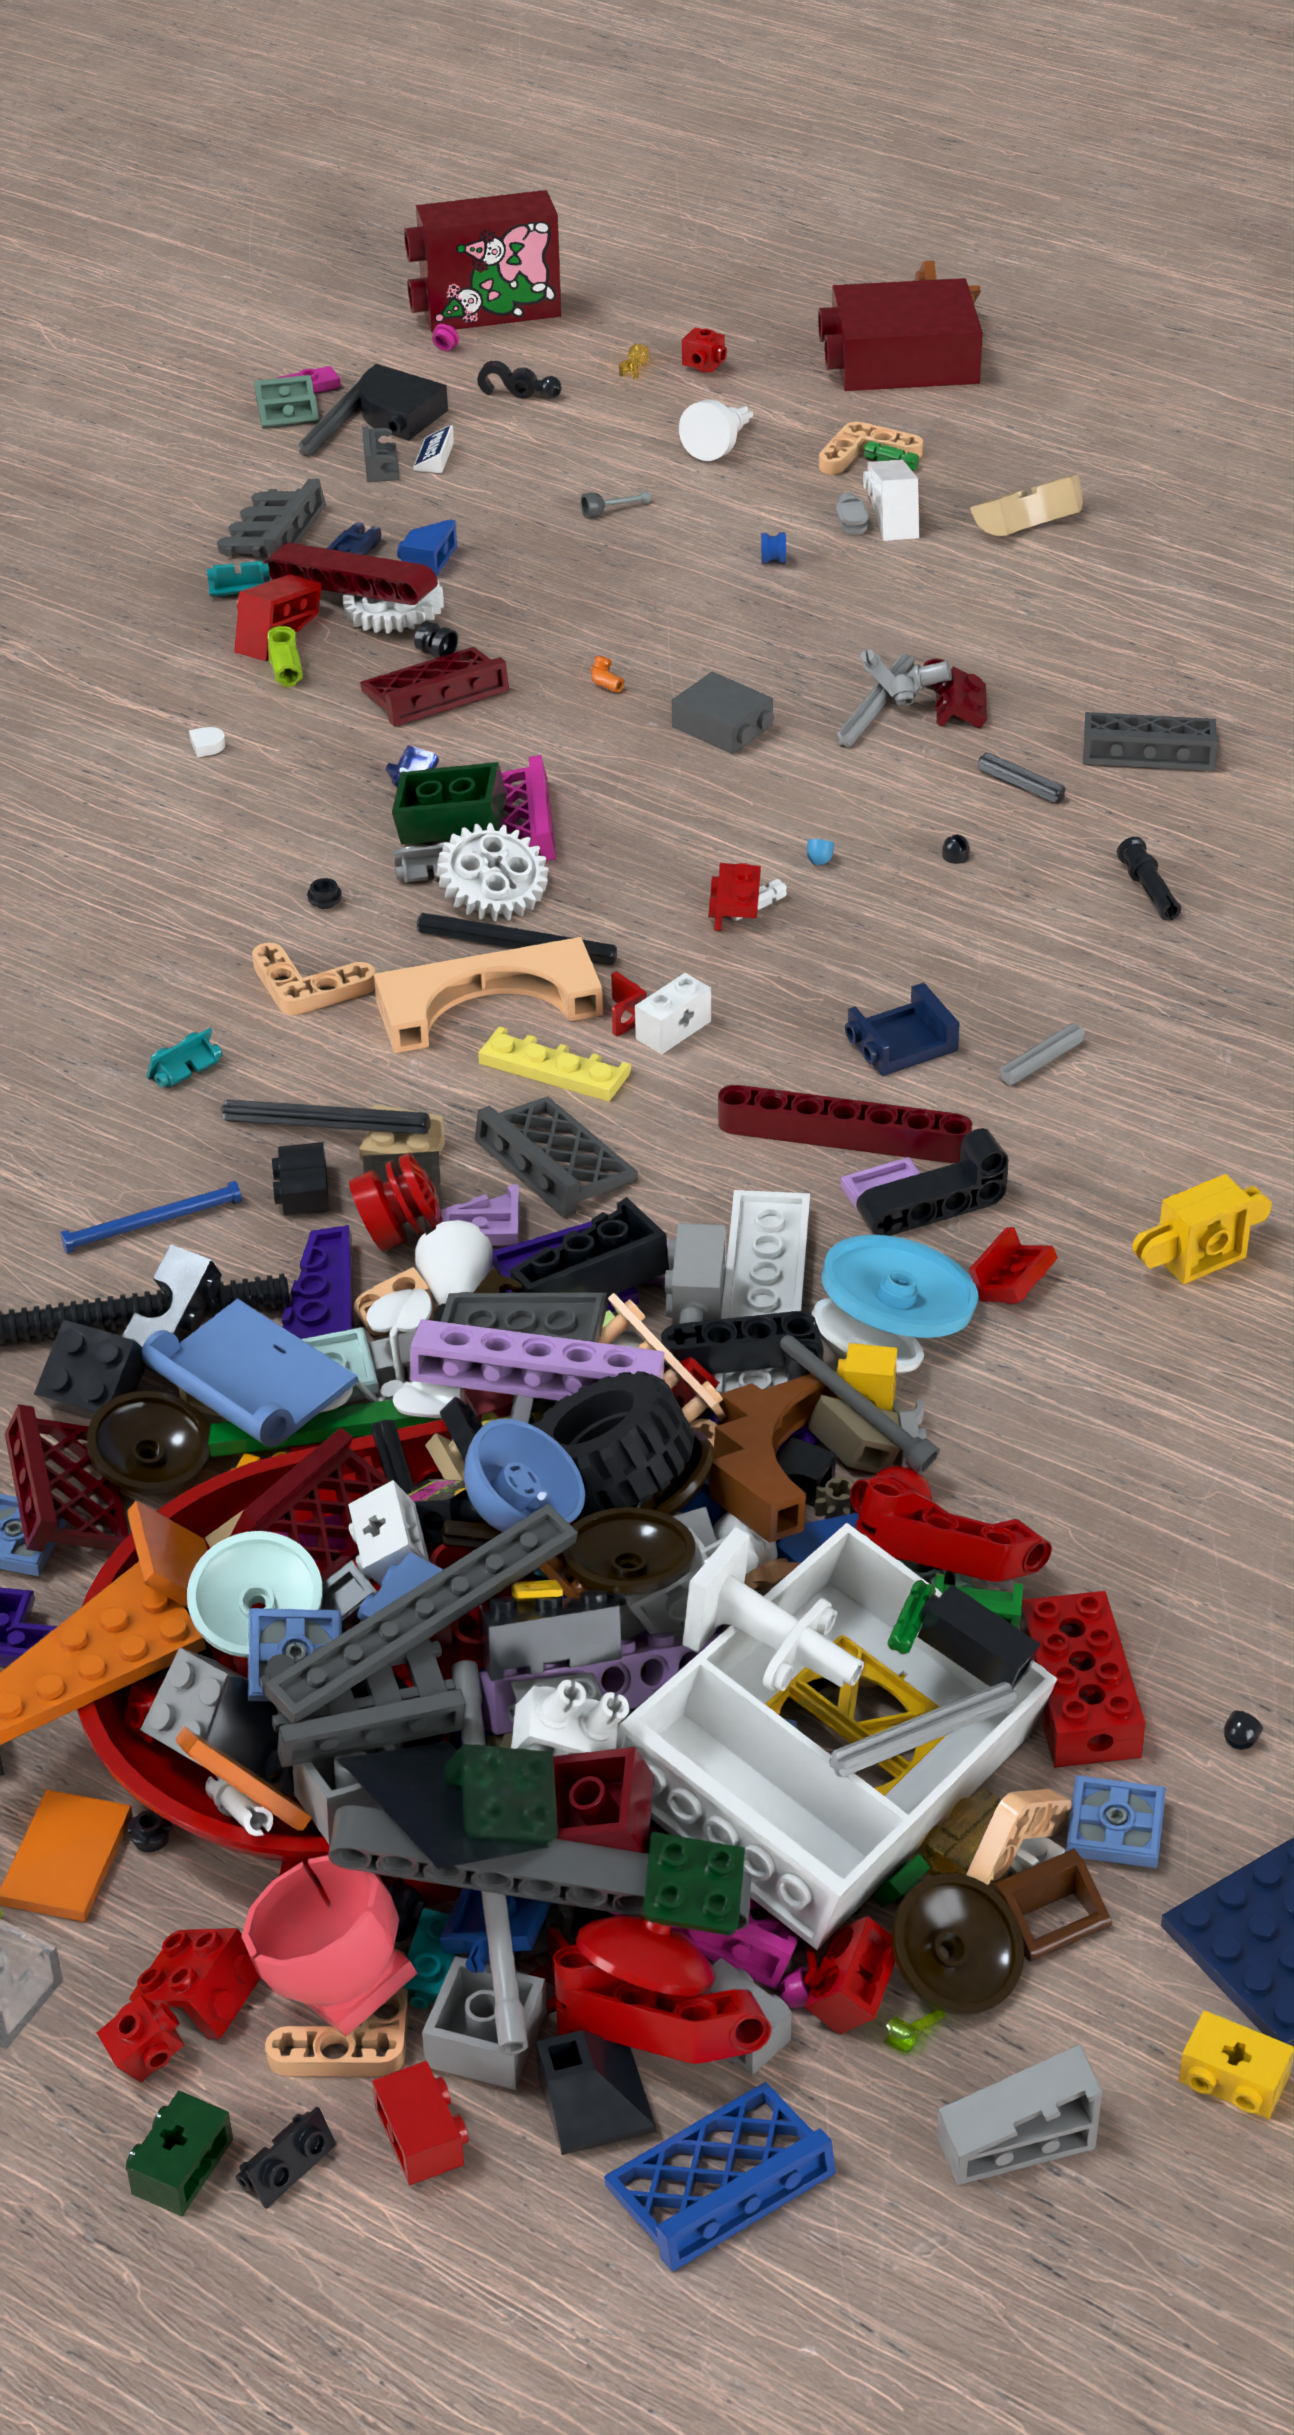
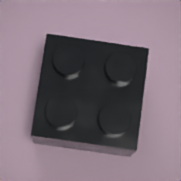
(89, 1369)

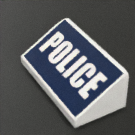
(435, 451)

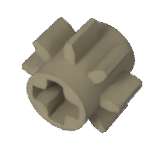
(834, 1498)

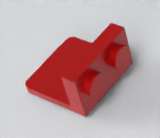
(204, 1975)

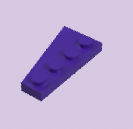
(325, 1286)

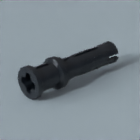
(1143, 869)

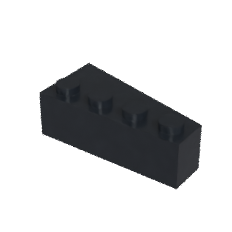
(604, 1258)

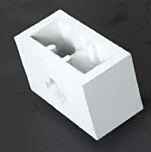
(673, 1013)
(385, 1530)

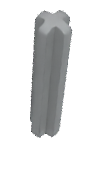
(1042, 1054)

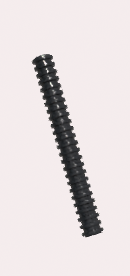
(120, 1311)

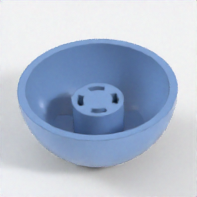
(519, 1470)

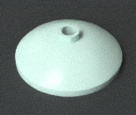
(246, 1572)

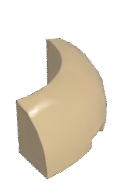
(1024, 510)

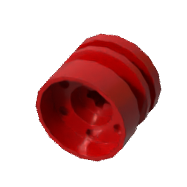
(398, 1201)

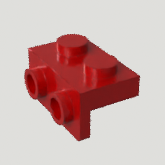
(734, 892)
(1010, 1269)

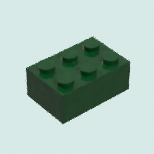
(446, 799)

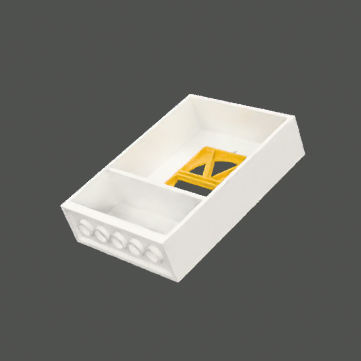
(756, 1782)

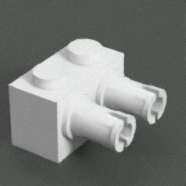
(567, 1721)

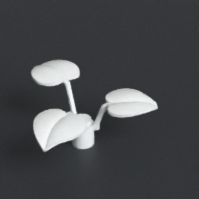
(403, 1313)

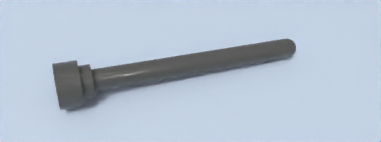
(918, 1452)

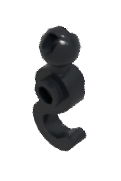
(520, 382)

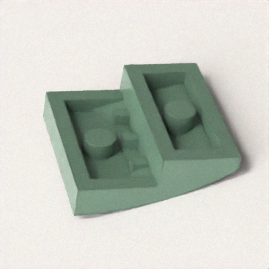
(286, 401)

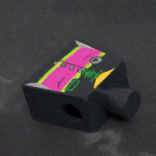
(444, 1502)

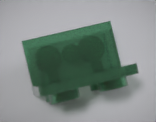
(506, 1793)

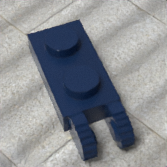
(356, 539)

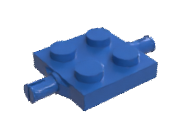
(467, 1928)

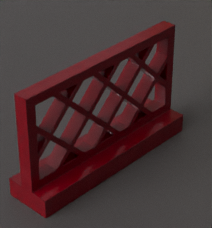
(437, 685)
(36, 1480)
(302, 1482)

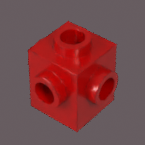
(703, 349)
(141, 2037)

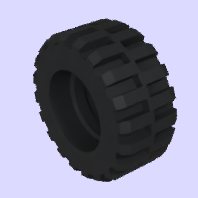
(622, 1438)

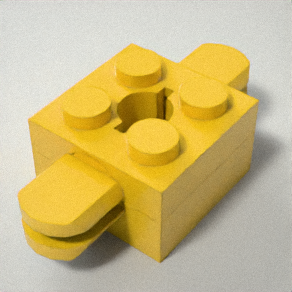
(1203, 1228)

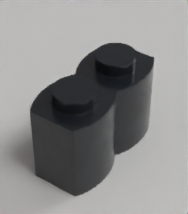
(301, 1177)

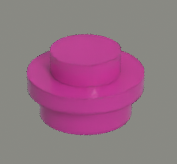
(445, 337)

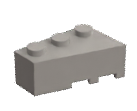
(1023, 2119)

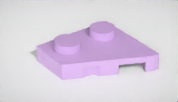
(494, 1217)

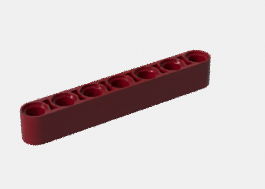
(354, 573)
(842, 1123)

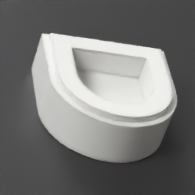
(207, 741)

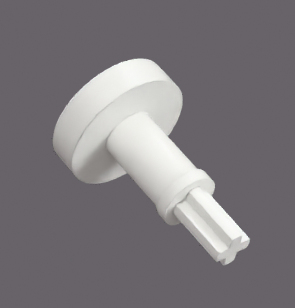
(711, 428)

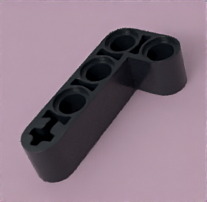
(942, 1192)
(744, 1342)

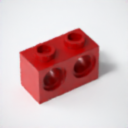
(854, 1976)

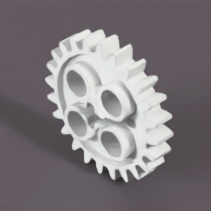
(391, 615)
(492, 872)

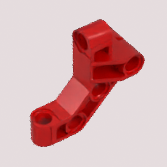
(922, 1532)
(659, 2023)

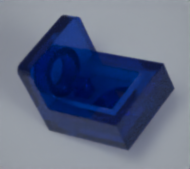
(412, 759)

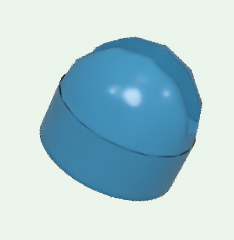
(819, 851)

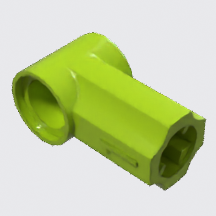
(284, 656)

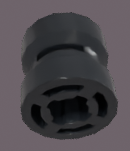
(434, 639)

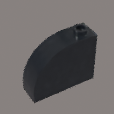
(400, 401)

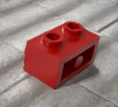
(419, 2122)

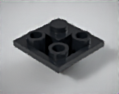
(591, 2091)

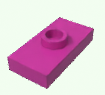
(322, 378)

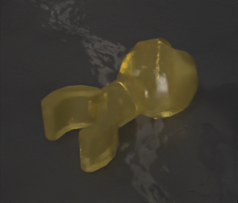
(637, 356)

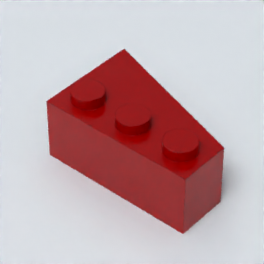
(280, 602)

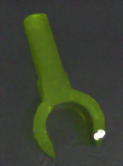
(905, 2035)

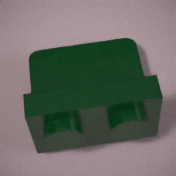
(693, 1884)

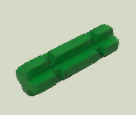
(886, 453)
(910, 1618)

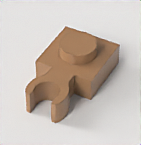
(769, 1574)

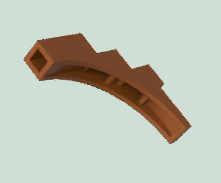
(745, 1466)

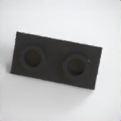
(290, 2157)

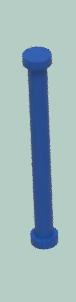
(151, 1217)

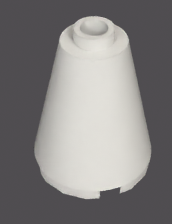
(453, 1258)

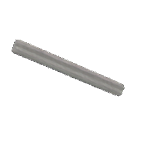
(872, 704)
(922, 1729)

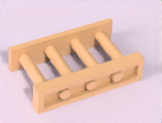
(632, 1316)

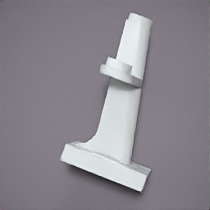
(721, 1597)

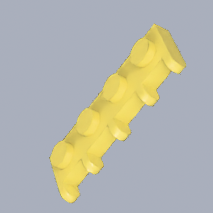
(553, 1065)

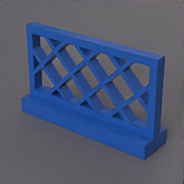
(742, 2195)

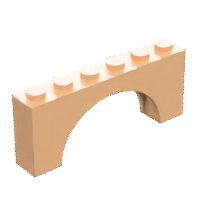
(549, 971)

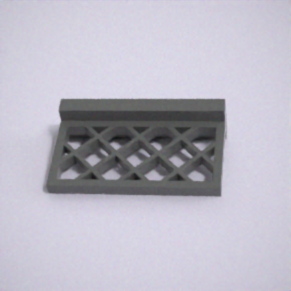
(1184, 745)
(538, 1165)

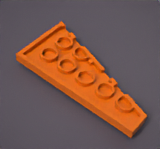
(94, 1652)

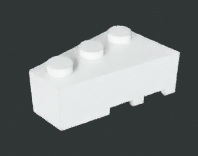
(894, 498)

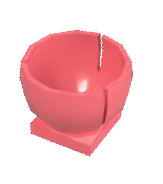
(327, 1954)

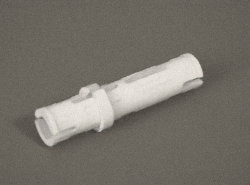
(239, 1806)

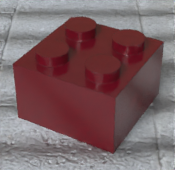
(604, 1798)

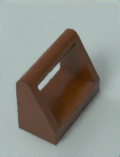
(1049, 1883)

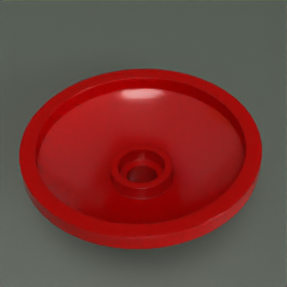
(647, 1955)

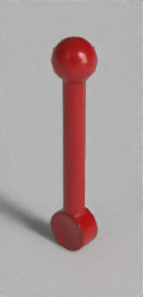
(814, 1976)

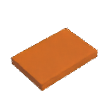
(164, 1551)
(242, 1779)
(65, 1855)

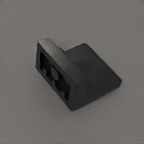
(247, 1734)

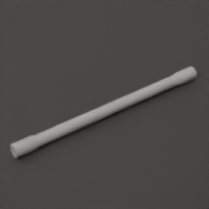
(508, 2008)

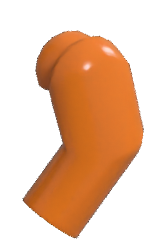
(602, 675)

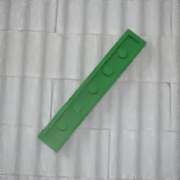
(354, 1419)

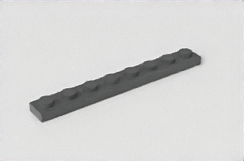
(419, 1614)

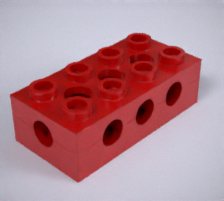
(1108, 1718)

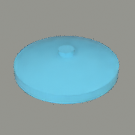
(899, 1286)

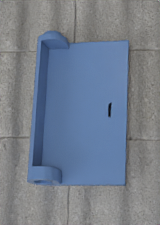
(250, 1372)

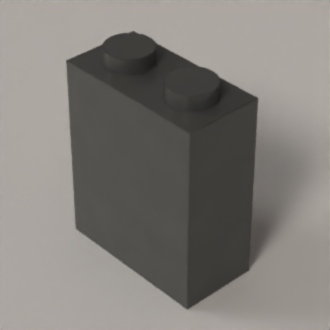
(722, 712)

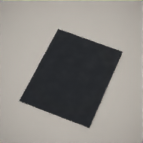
(431, 1813)

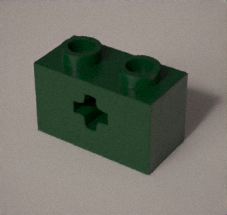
(179, 2152)

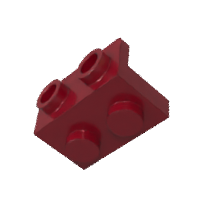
(961, 697)

